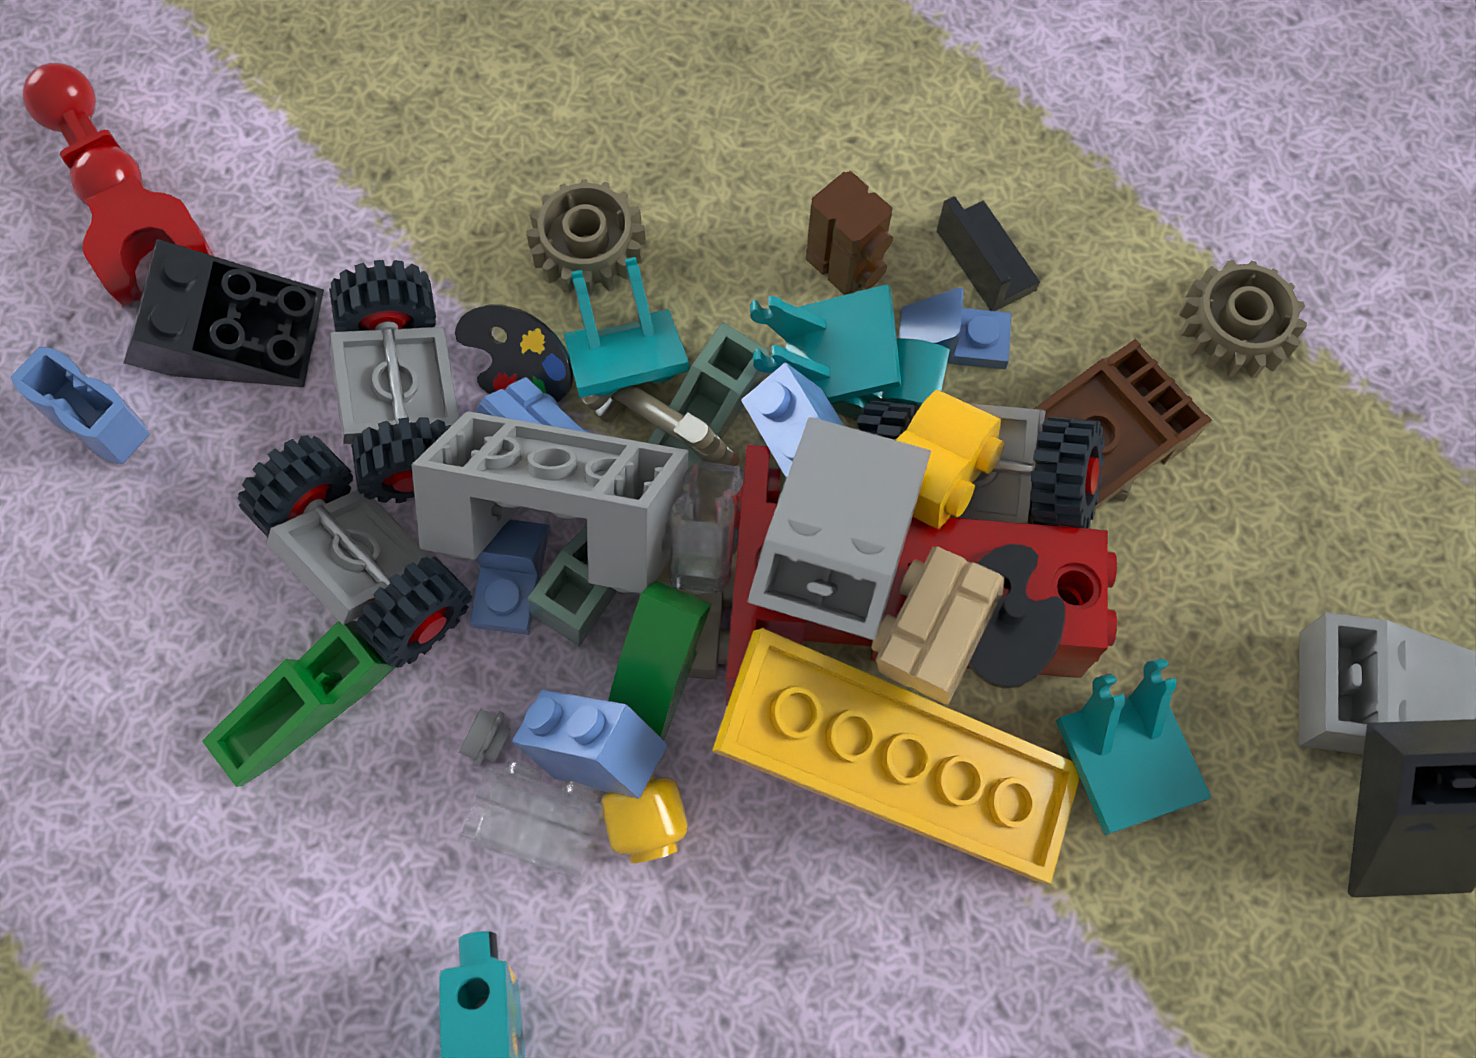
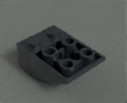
(222, 320)
(1416, 810)

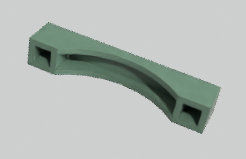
(709, 392)

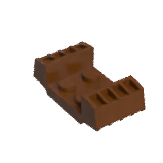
(1140, 412)

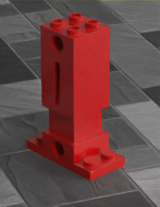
(1069, 566)

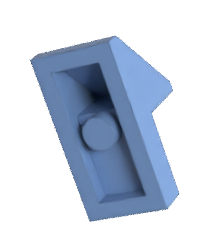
(971, 334)
(507, 577)

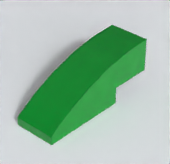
(659, 654)
(296, 703)

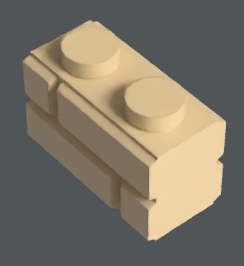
(938, 623)

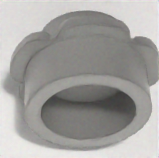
(485, 737)

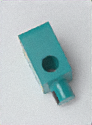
(496, 1026)

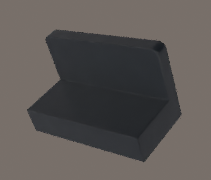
(985, 253)

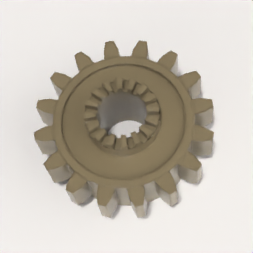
(581, 211)
(1243, 318)

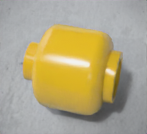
(647, 825)

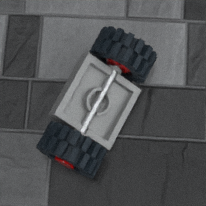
(389, 374)
(1044, 470)
(352, 552)

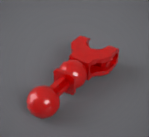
(109, 181)

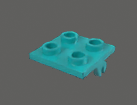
(836, 343)
(627, 352)
(1132, 752)

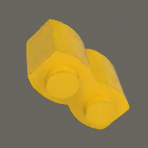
(961, 447)

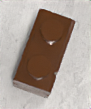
(849, 233)

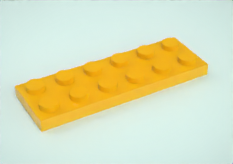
(897, 756)

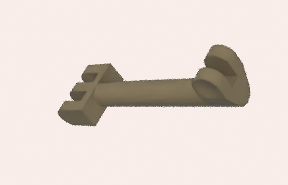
(685, 428)

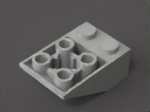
(840, 528)
(1376, 672)

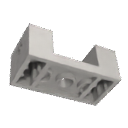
(494, 465)

